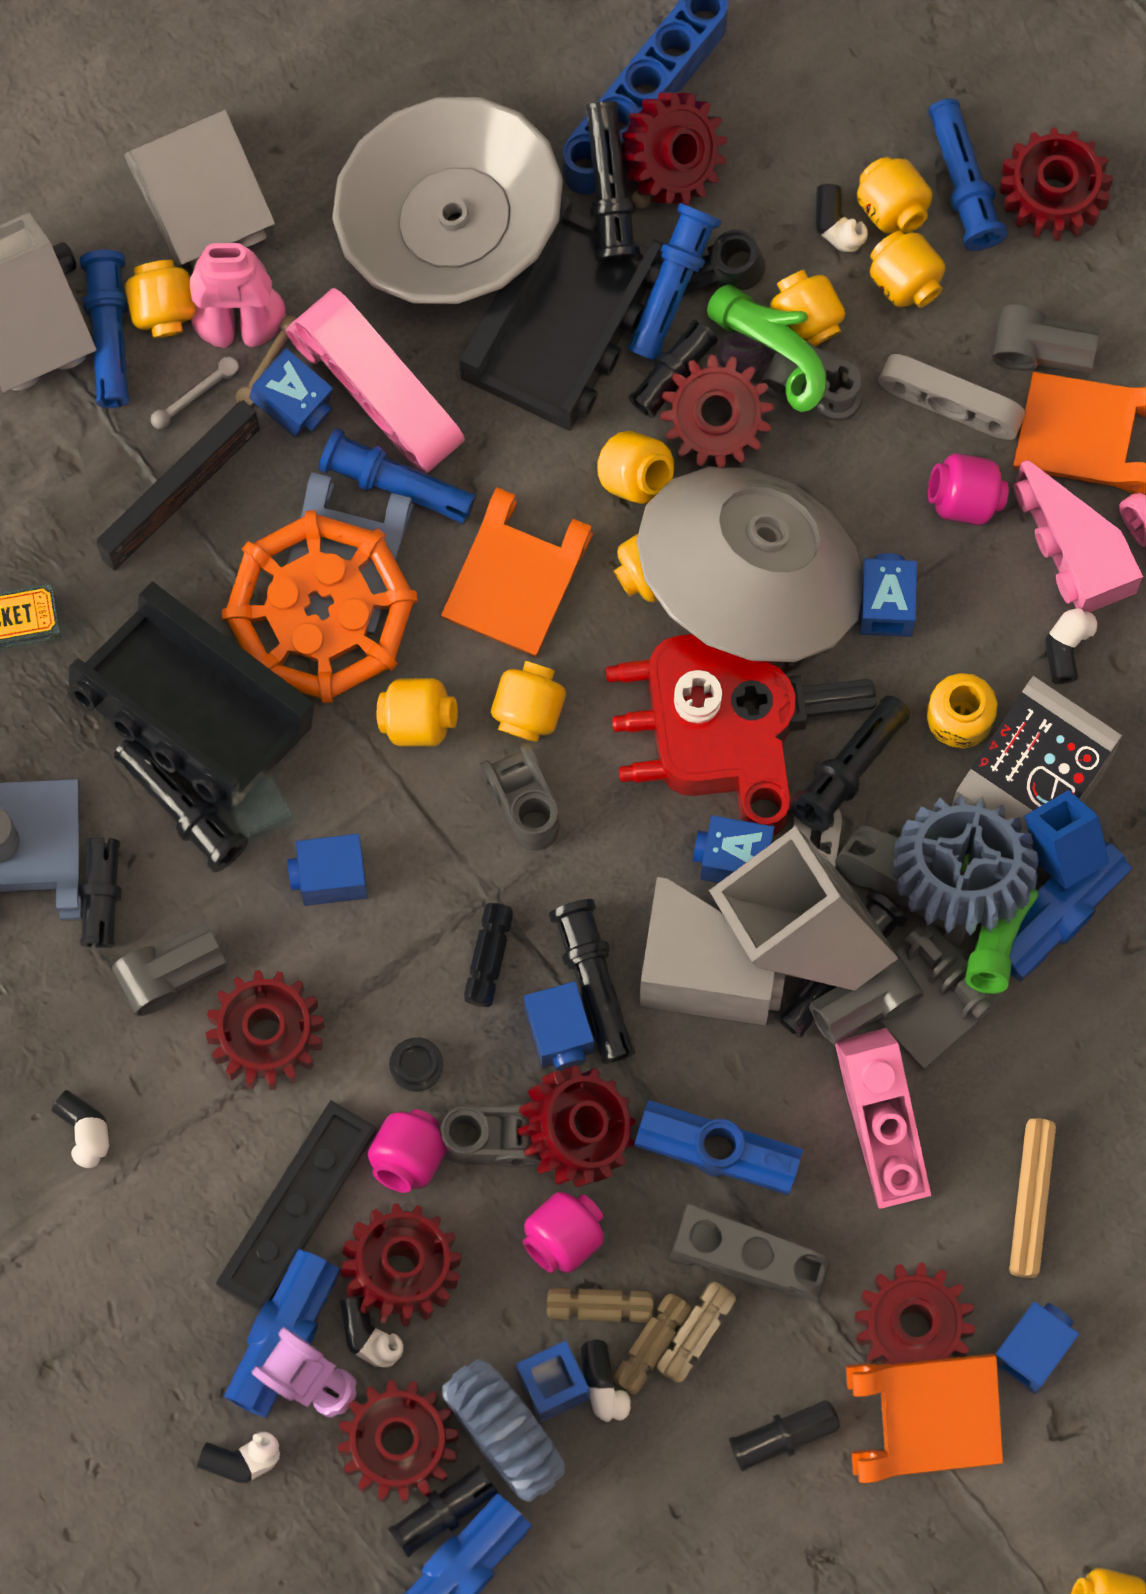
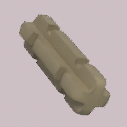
(599, 1305)
(696, 1332)
(651, 1344)

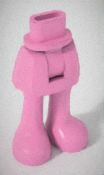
(228, 279)

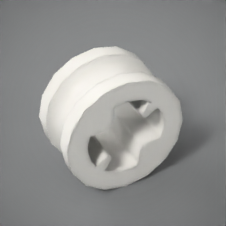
(711, 704)

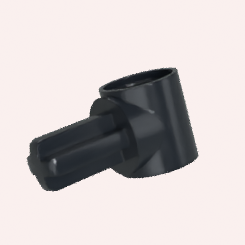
(715, 267)

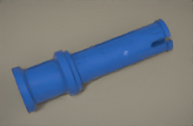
(971, 194)
(682, 257)
(106, 306)
(375, 469)

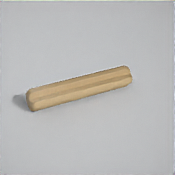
(1032, 1198)

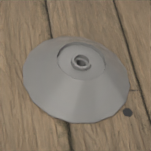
(439, 163)
(750, 564)

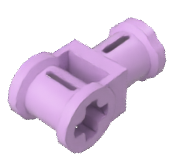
(304, 1374)

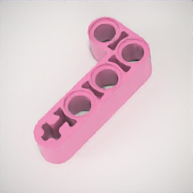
(376, 379)

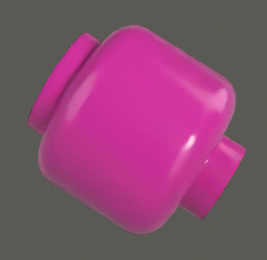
(967, 489)
(407, 1150)
(563, 1232)

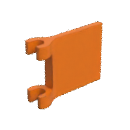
(1082, 431)
(514, 579)
(932, 1414)

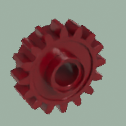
(677, 123)
(1049, 207)
(721, 384)
(269, 1057)
(553, 1131)
(395, 1291)
(918, 1295)
(403, 1471)

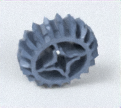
(998, 871)
(503, 1430)

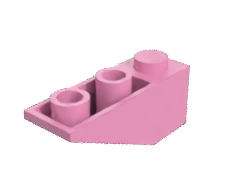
(1086, 547)
(883, 1116)

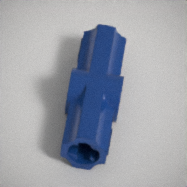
(1063, 913)
(753, 1160)
(295, 1307)
(468, 1561)

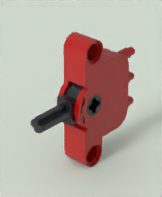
(733, 747)

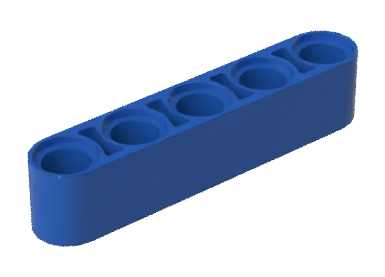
(655, 68)

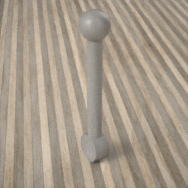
(227, 369)

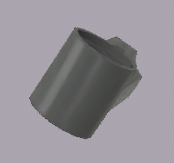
(1030, 340)
(156, 975)
(885, 995)

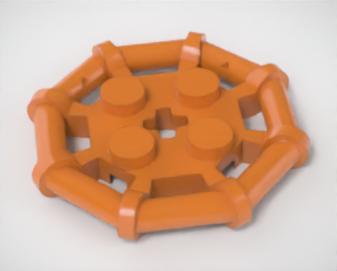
(329, 577)

